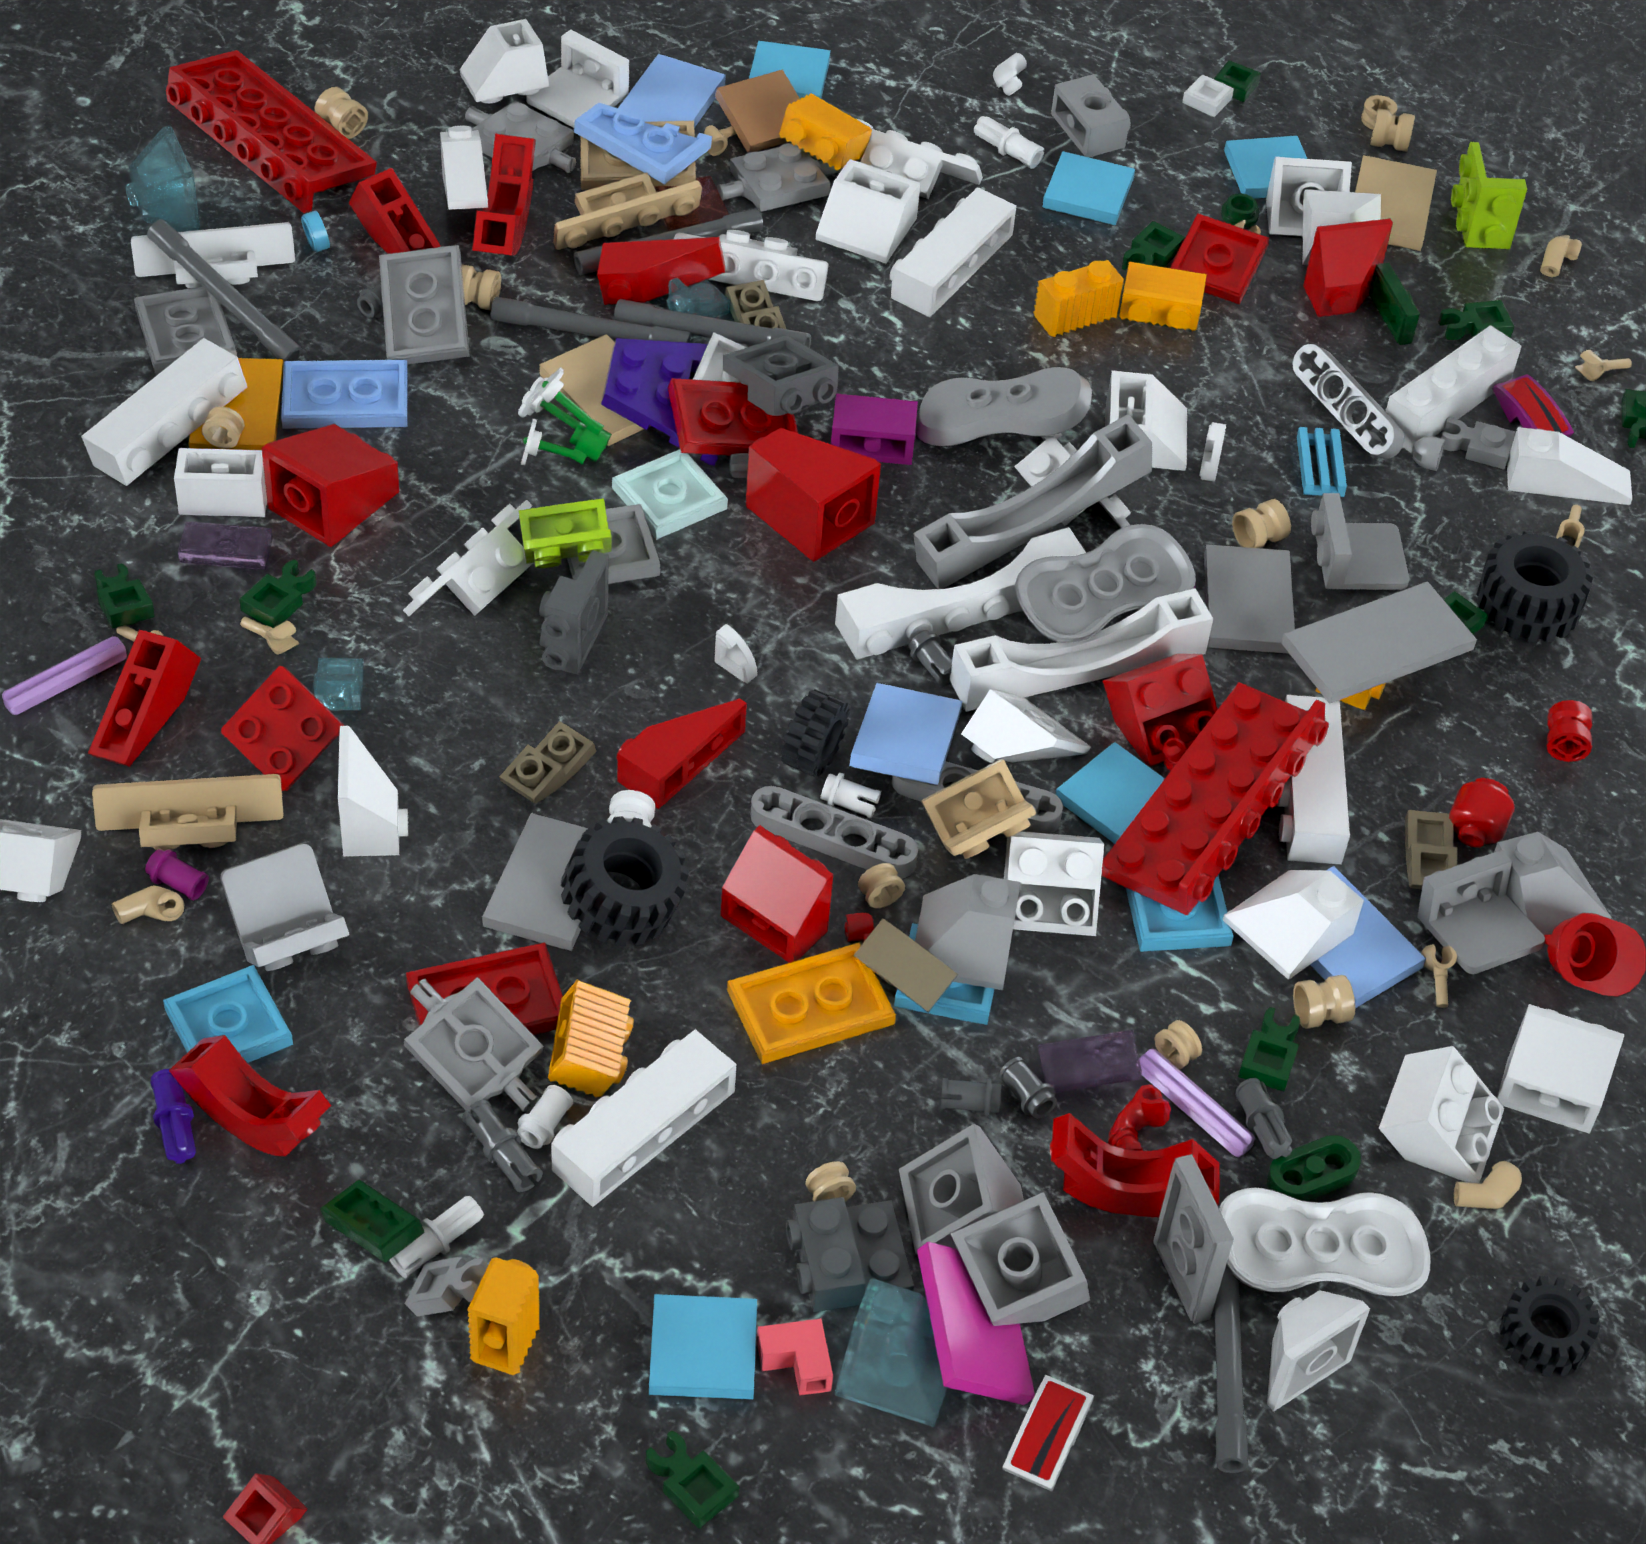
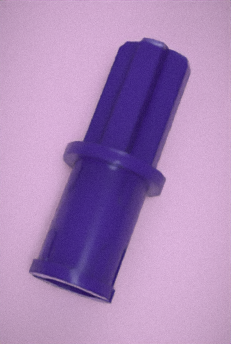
(173, 1117)

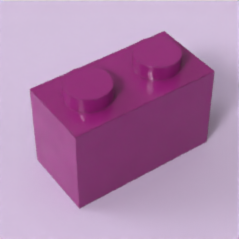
(875, 427)

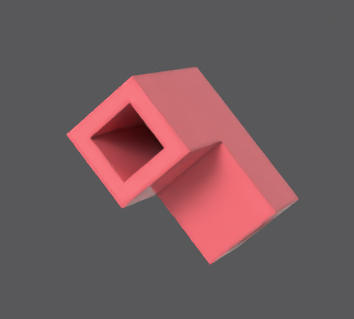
(797, 1346)

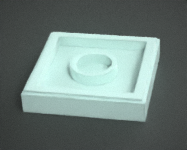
(671, 493)

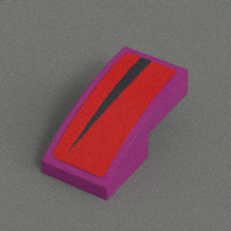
(1531, 405)

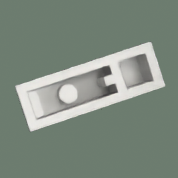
(463, 168)
(1561, 467)

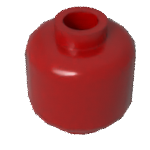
(1481, 812)

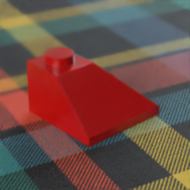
(1344, 264)

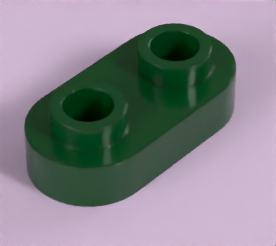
(1309, 1170)

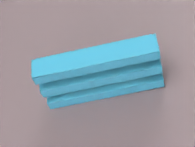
(1320, 441)

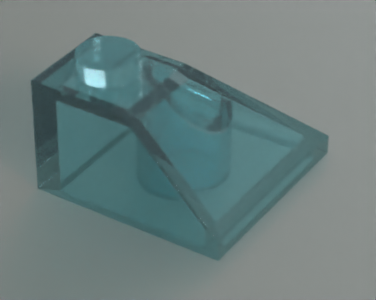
(164, 184)
(893, 1355)

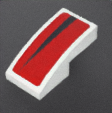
(1048, 1432)

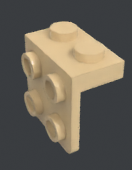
(978, 810)

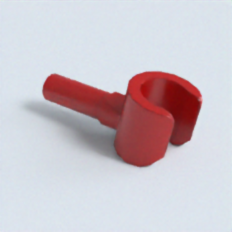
(858, 926)

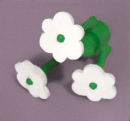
(588, 434)

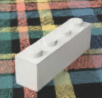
(952, 251)
(1453, 385)
(164, 411)
(1316, 798)
(642, 1117)

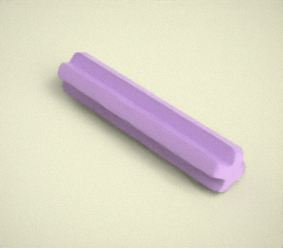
(64, 675)
(1196, 1103)

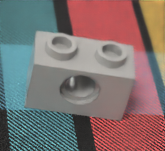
(1090, 115)

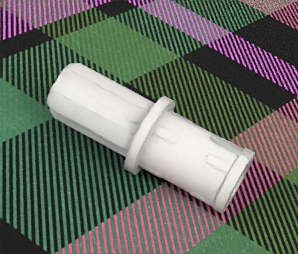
(1009, 141)
(437, 1236)

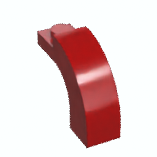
(509, 196)
(244, 1101)
(1118, 1177)

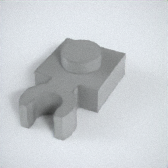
(1483, 443)
(444, 1285)

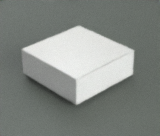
(1208, 95)

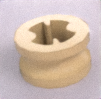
(1371, 106)
(219, 436)
(881, 885)
(1178, 1044)
(830, 1182)

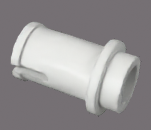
(847, 795)
(538, 1125)

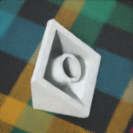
(1287, 187)

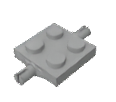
(522, 121)
(777, 177)
(473, 1045)

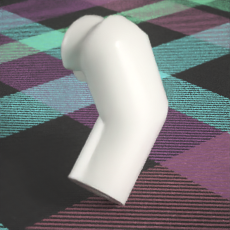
(1006, 72)

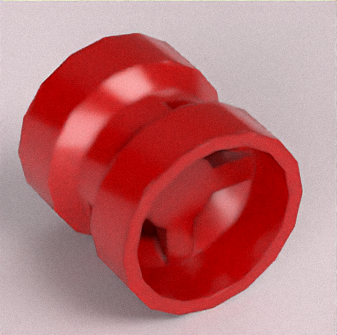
(1569, 731)

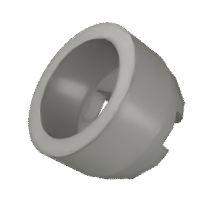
(1428, 452)

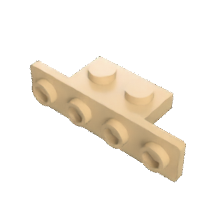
(622, 206)
(187, 809)

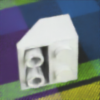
(506, 63)
(869, 211)
(1155, 412)
(220, 482)
(1057, 881)
(1559, 1068)
(1442, 1114)

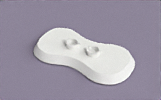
(1351, 1241)

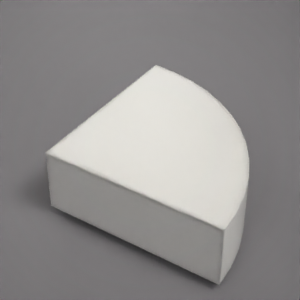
(1212, 451)
(734, 654)

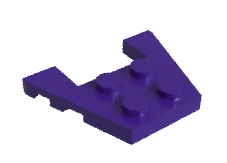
(640, 381)

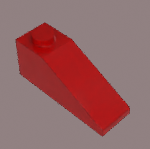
(391, 214)
(644, 268)
(144, 697)
(677, 750)

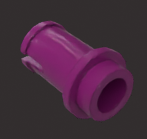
(167, 868)

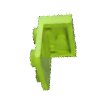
(1486, 205)
(564, 532)

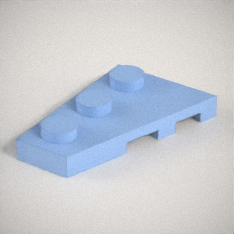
(642, 145)

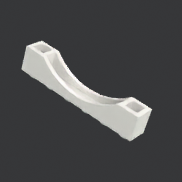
(890, 617)
(1158, 630)

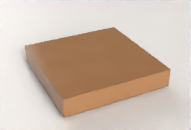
(757, 108)

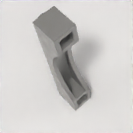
(972, 539)

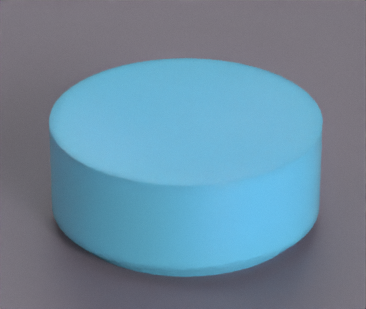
(315, 231)

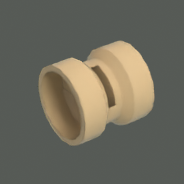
(341, 112)
(1392, 130)
(481, 286)
(1265, 523)
(1324, 1001)

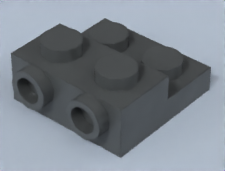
(783, 375)
(575, 614)
(845, 1249)

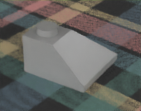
(1547, 882)
(971, 927)
(956, 1187)
(1022, 1264)

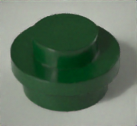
(1240, 208)

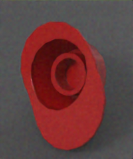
(1597, 954)

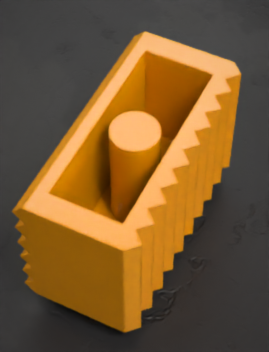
(824, 131)
(1162, 296)
(1078, 297)
(590, 1039)
(504, 1315)

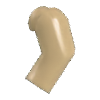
(1556, 251)
(151, 902)
(1493, 1192)

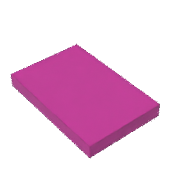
(969, 1348)

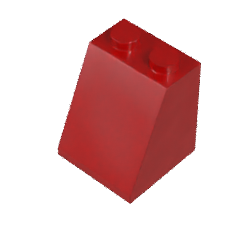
(327, 481)
(811, 490)

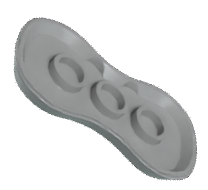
(1027, 405)
(1082, 593)

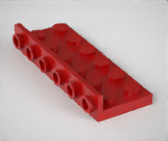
(266, 127)
(1214, 798)

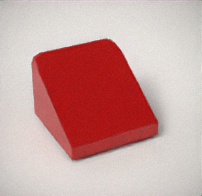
(264, 1510)

